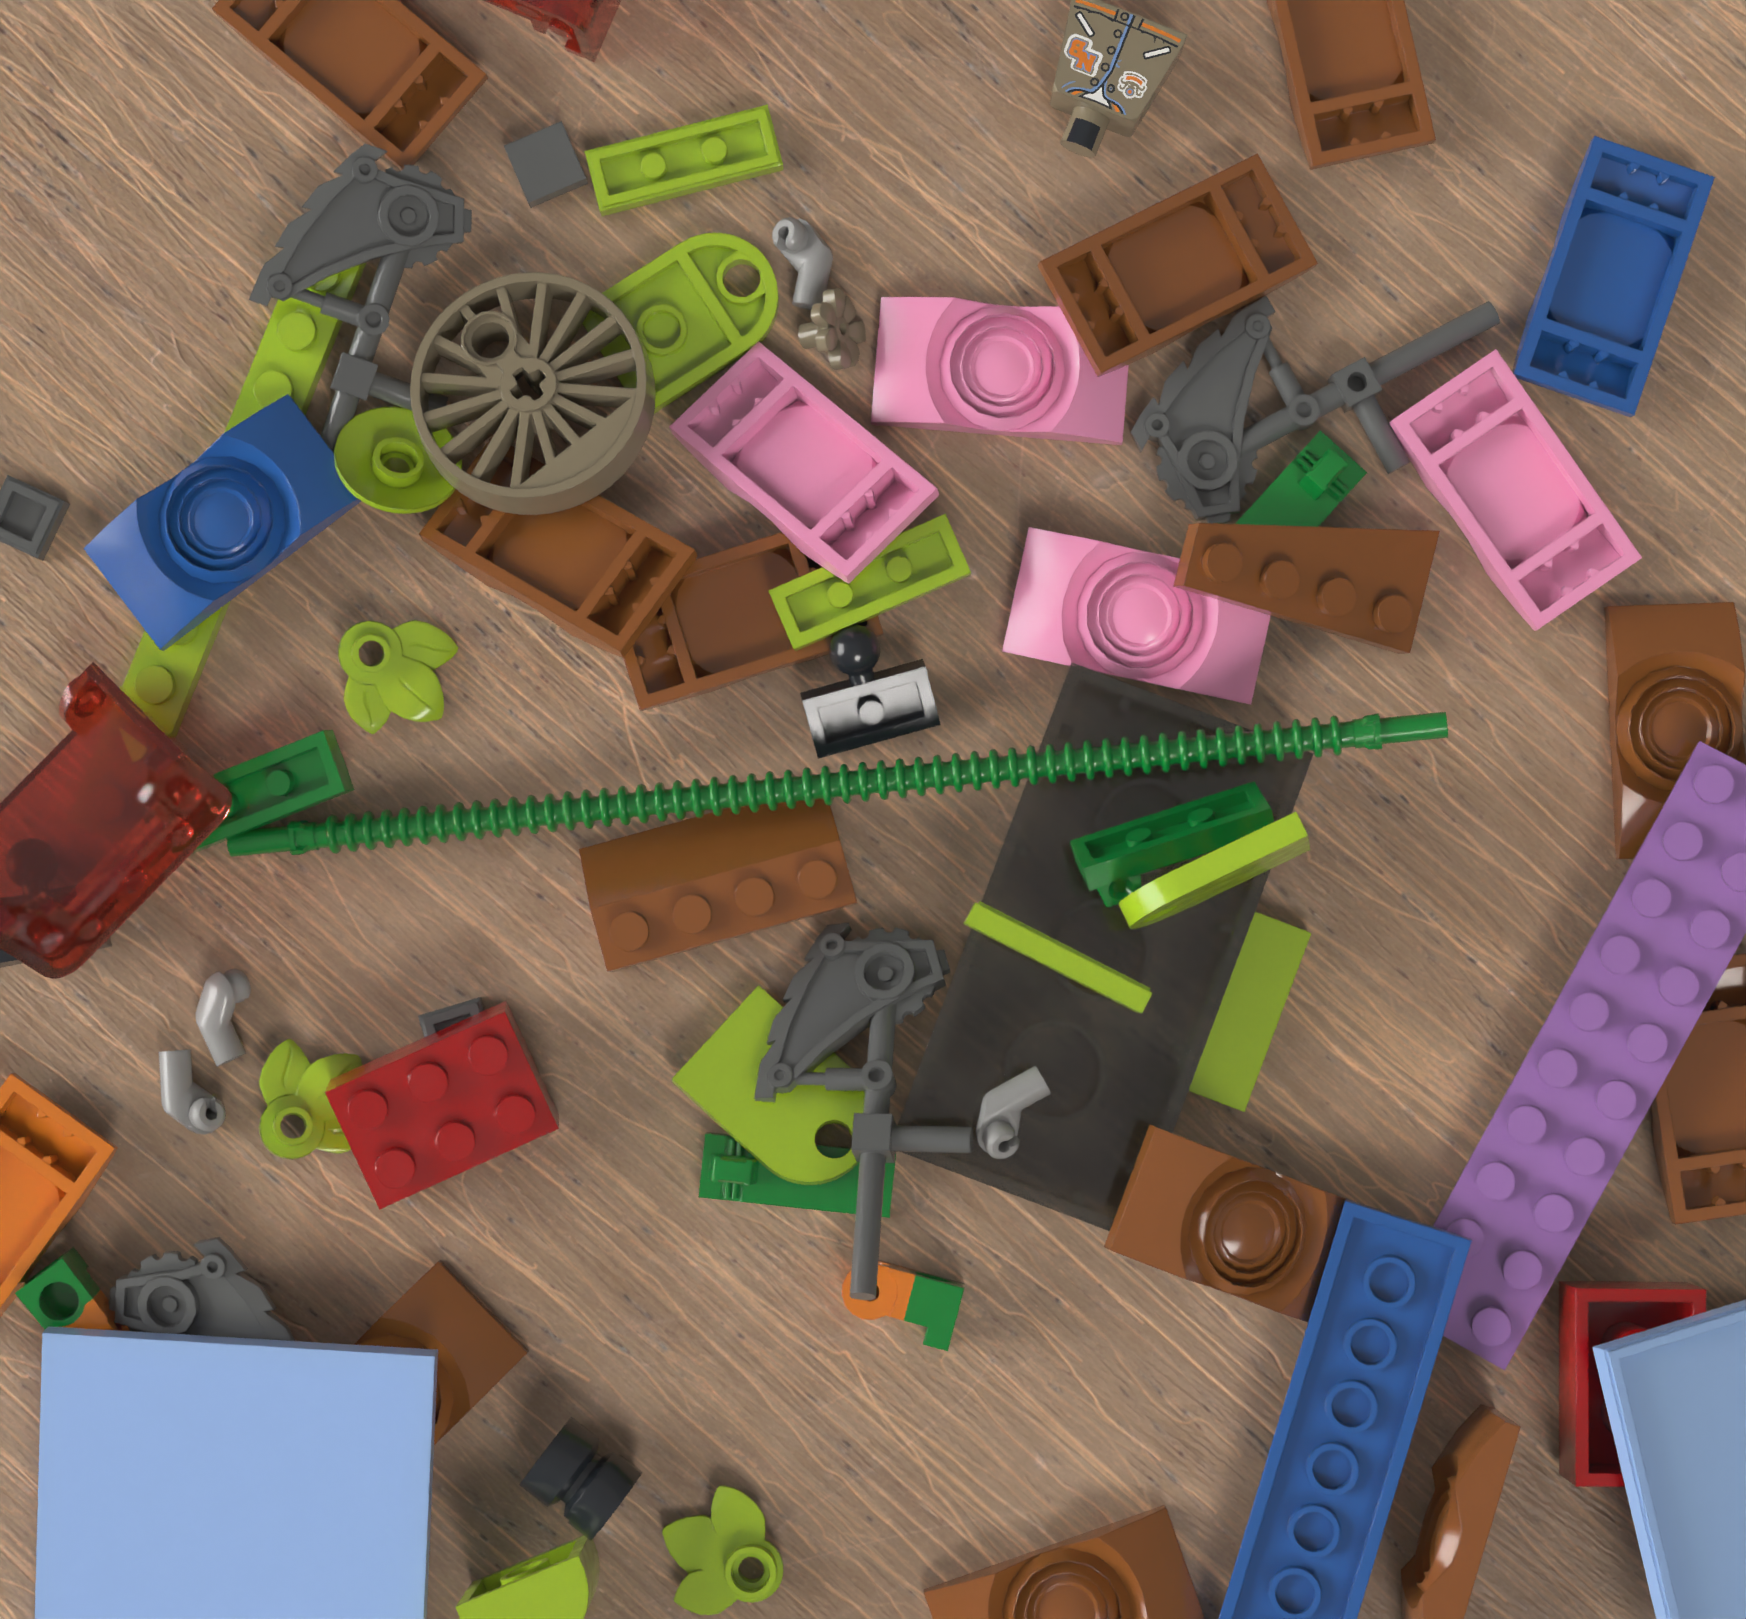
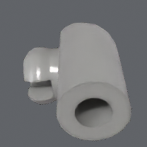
(808, 256)
(215, 1014)
(184, 1098)
(1002, 1111)

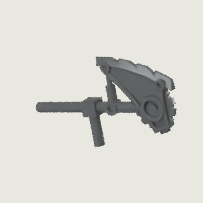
(350, 222)
(1205, 406)
(828, 1005)
(196, 1297)

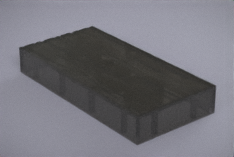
(1007, 1013)

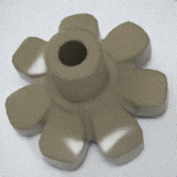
(834, 330)

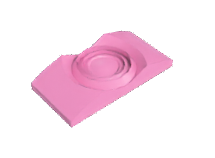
(991, 372)
(803, 463)
(1514, 491)
(1125, 618)

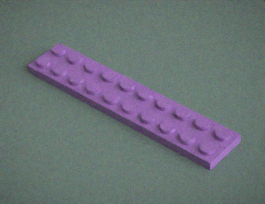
(1600, 1057)

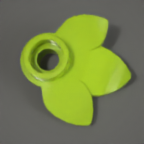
(401, 679)
(298, 1088)
(715, 1547)

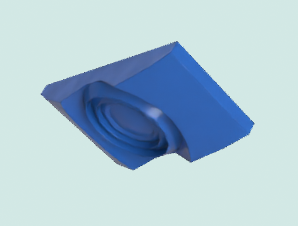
(1611, 276)
(222, 521)

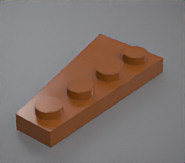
(1325, 578)

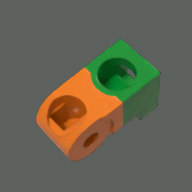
(67, 1296)
(911, 1298)

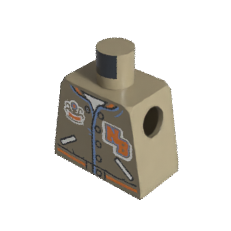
(1110, 71)

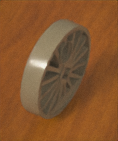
(552, 371)

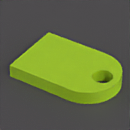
(688, 315)
(1216, 872)
(777, 1133)

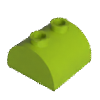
(541, 1587)

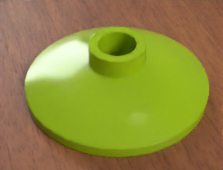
(384, 442)

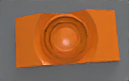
(45, 1177)

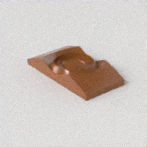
(365, 64)
(1352, 78)
(1177, 265)
(580, 567)
(722, 625)
(1670, 685)
(1703, 1110)
(1226, 1223)
(469, 1339)
(1458, 1517)
(1103, 1574)

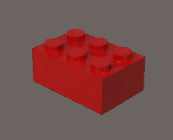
(442, 1105)
(1589, 1317)

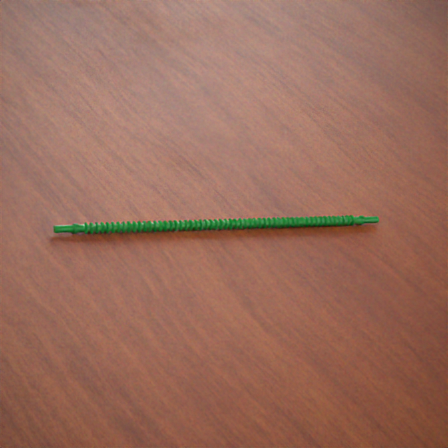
(1364, 732)

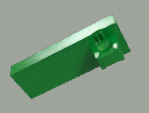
(1307, 487)
(281, 784)
(1120, 854)
(736, 1175)

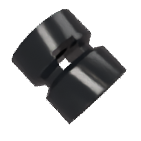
(581, 1478)

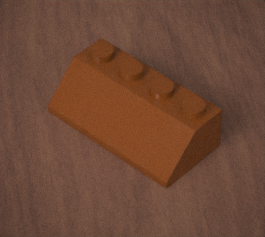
(713, 880)

